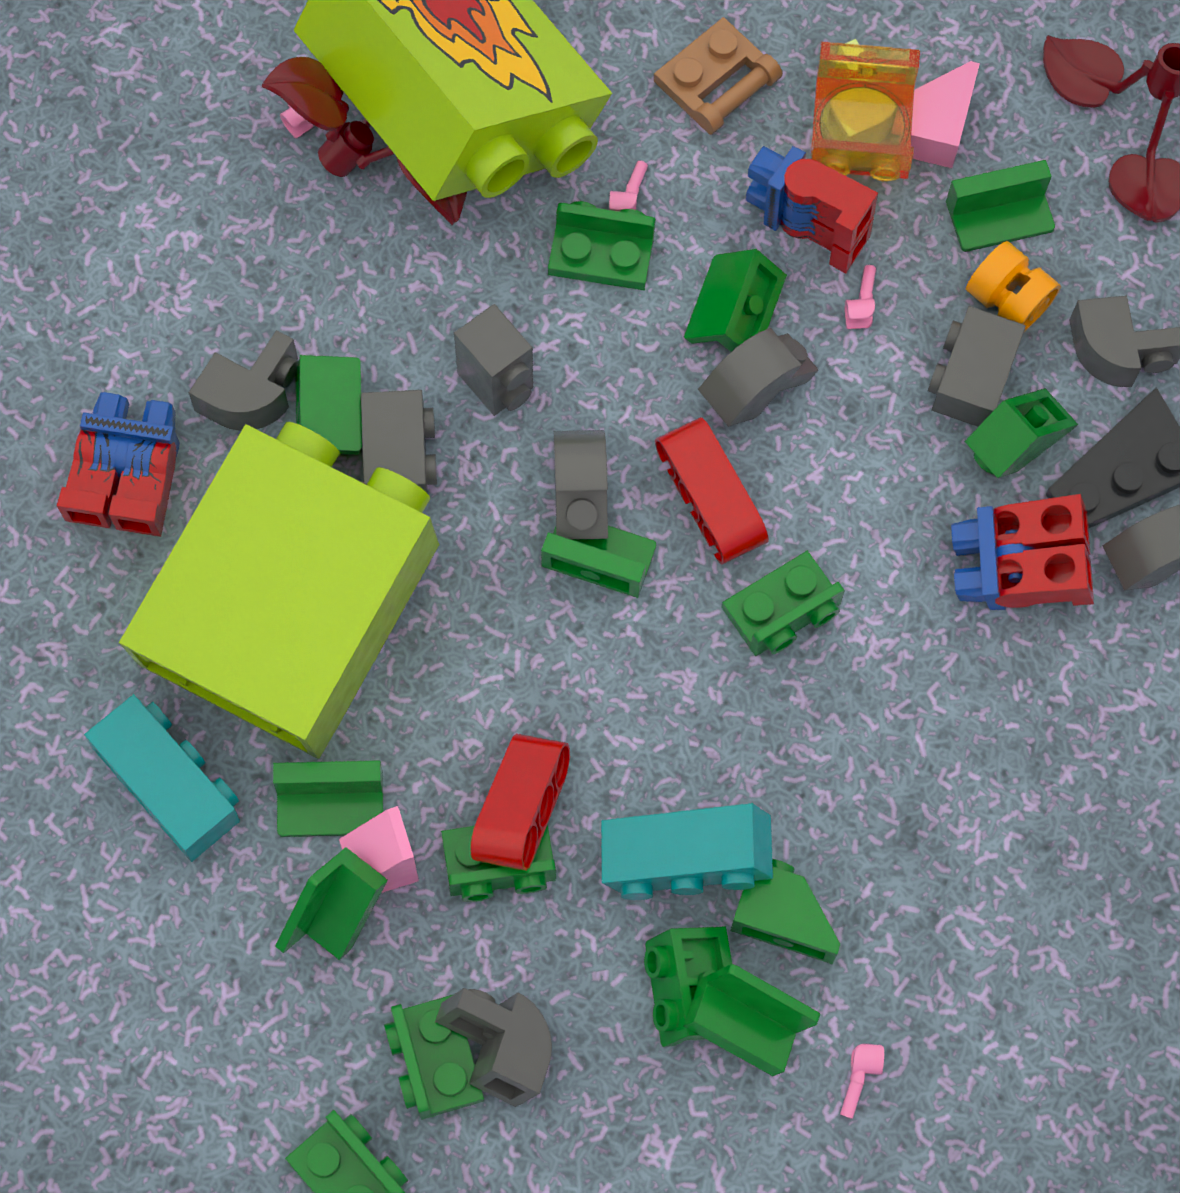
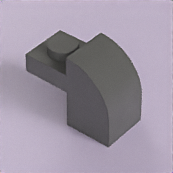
(1112, 349)
(755, 374)
(244, 396)
(581, 484)
(1147, 550)
(512, 1039)

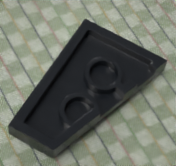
(1128, 465)

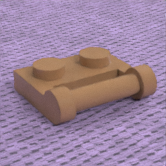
(707, 65)

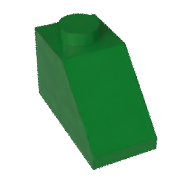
(1019, 432)
(786, 915)

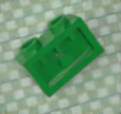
(602, 245)
(782, 604)
(478, 879)
(675, 965)
(435, 1058)
(339, 1161)

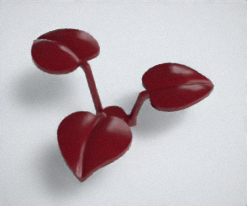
(1084, 75)
(317, 98)

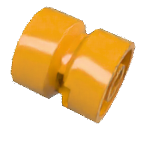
(1001, 274)

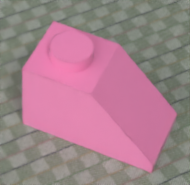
(941, 114)
(385, 848)

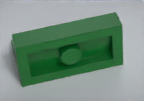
(1001, 206)
(735, 299)
(330, 399)
(612, 563)
(326, 796)
(334, 904)
(748, 1017)

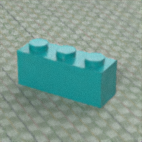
(164, 776)
(687, 851)

